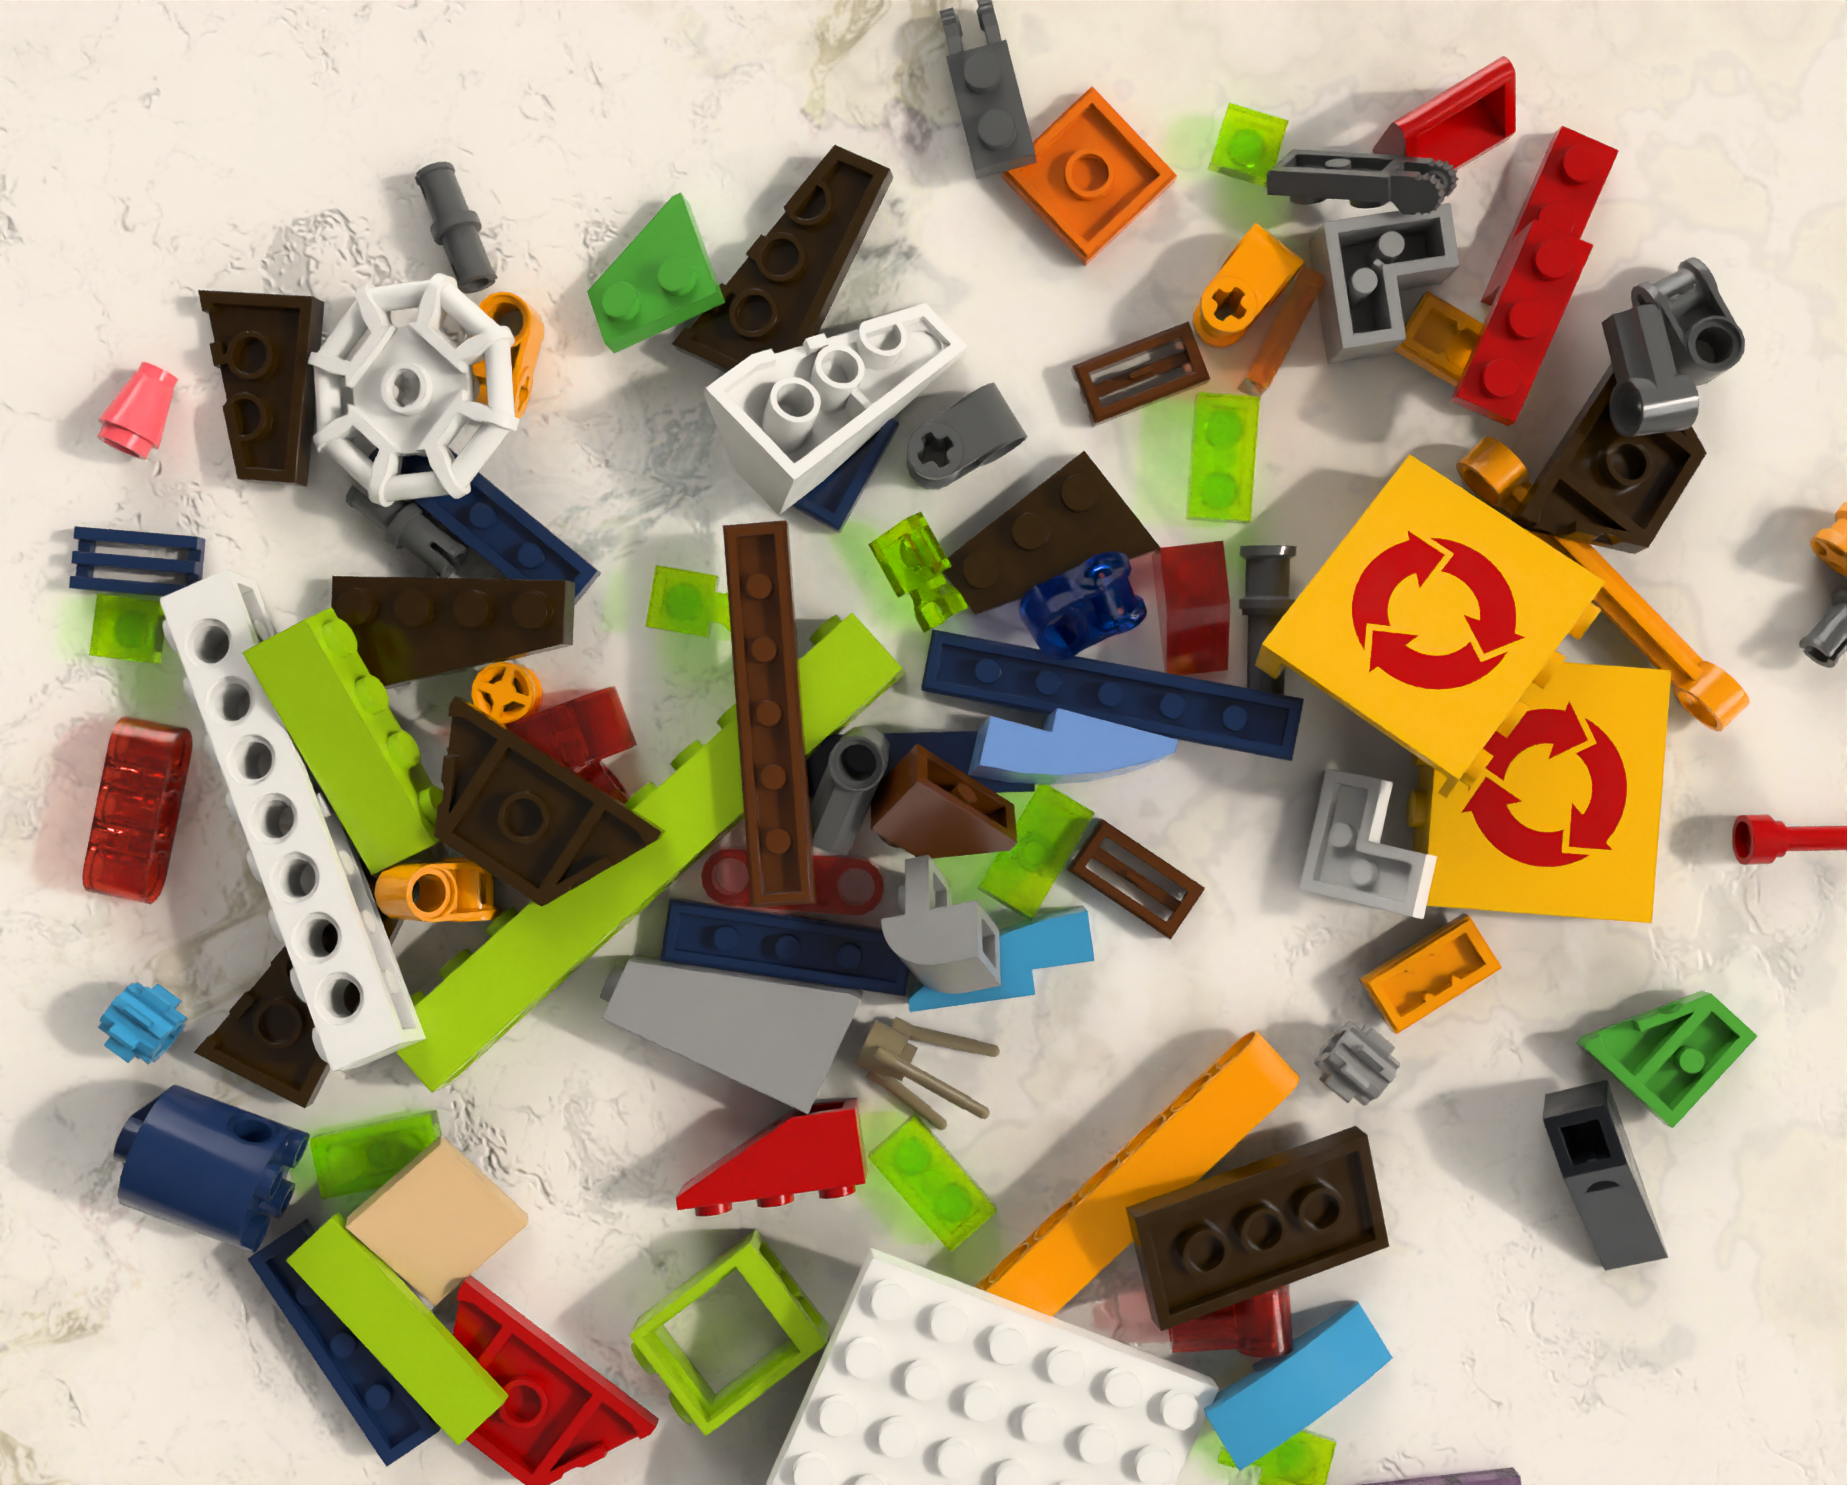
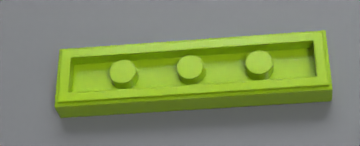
(398, 1329)

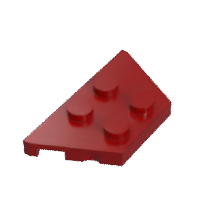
(557, 1404)

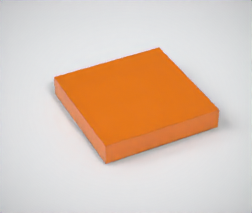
(1090, 176)

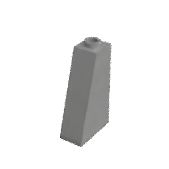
(739, 1024)

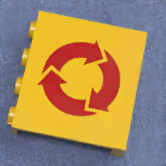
(1435, 621)
(1563, 806)

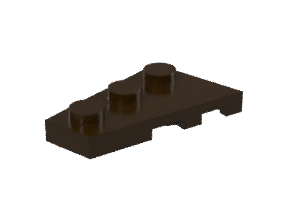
(267, 380)
(1045, 536)

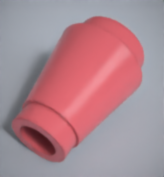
(139, 412)

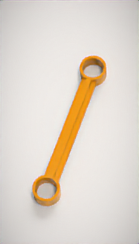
(1700, 686)

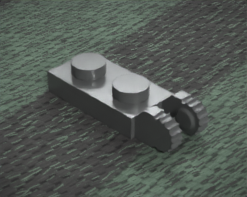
(988, 96)
(1363, 179)

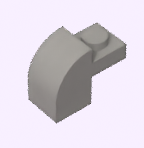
(942, 943)

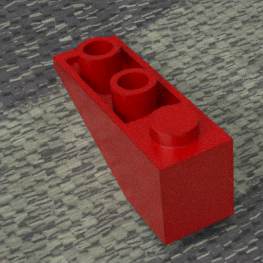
(785, 1158)

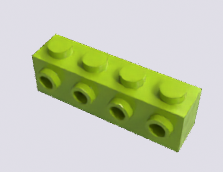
(349, 738)

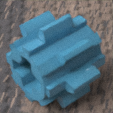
(142, 1023)

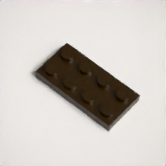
(1258, 1227)

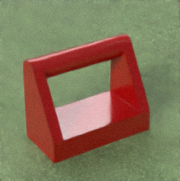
(1459, 121)

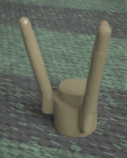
(889, 1059)

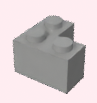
(1367, 265)

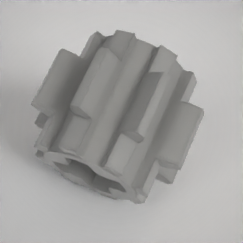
(1357, 1063)

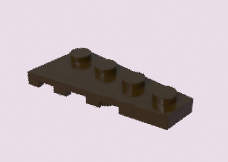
(795, 268)
(445, 625)
(271, 1027)

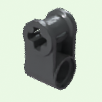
(1692, 316)
(972, 432)

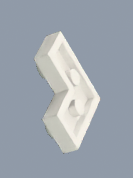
(1347, 853)

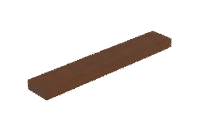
(769, 714)

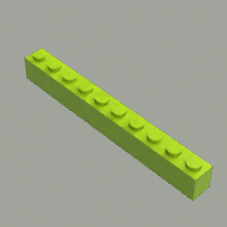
(695, 806)

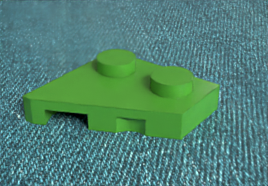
(656, 280)
(1671, 1052)

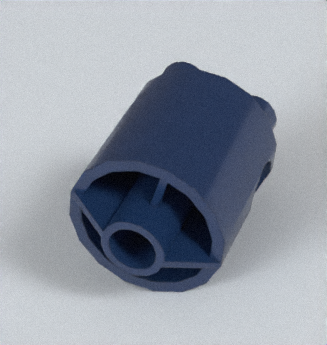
(208, 1166)

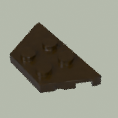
(1609, 485)
(529, 812)

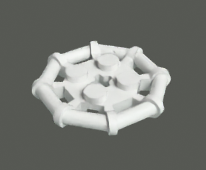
(444, 398)

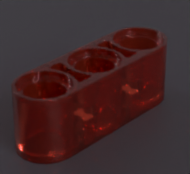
(580, 729)
(137, 809)
(827, 877)

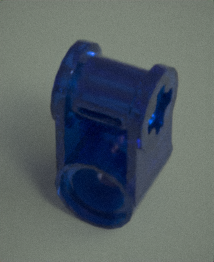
(1086, 606)

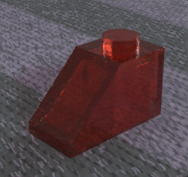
(1193, 607)

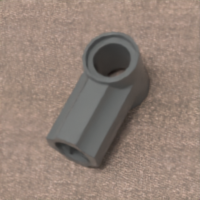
(1648, 389)
(846, 793)

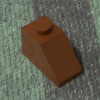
(940, 810)

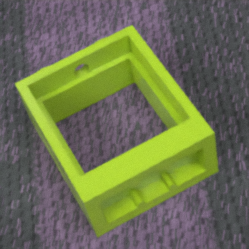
(782, 1296)

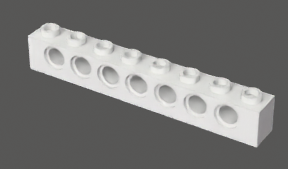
(341, 895)

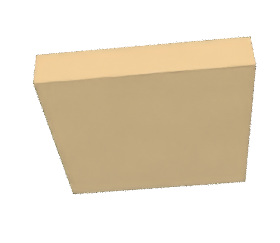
(437, 1220)

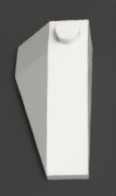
(813, 406)

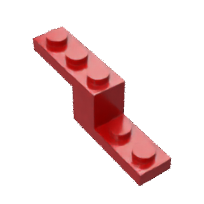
(1535, 277)

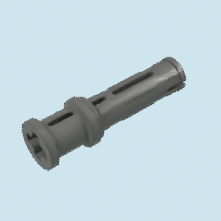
(1265, 604)

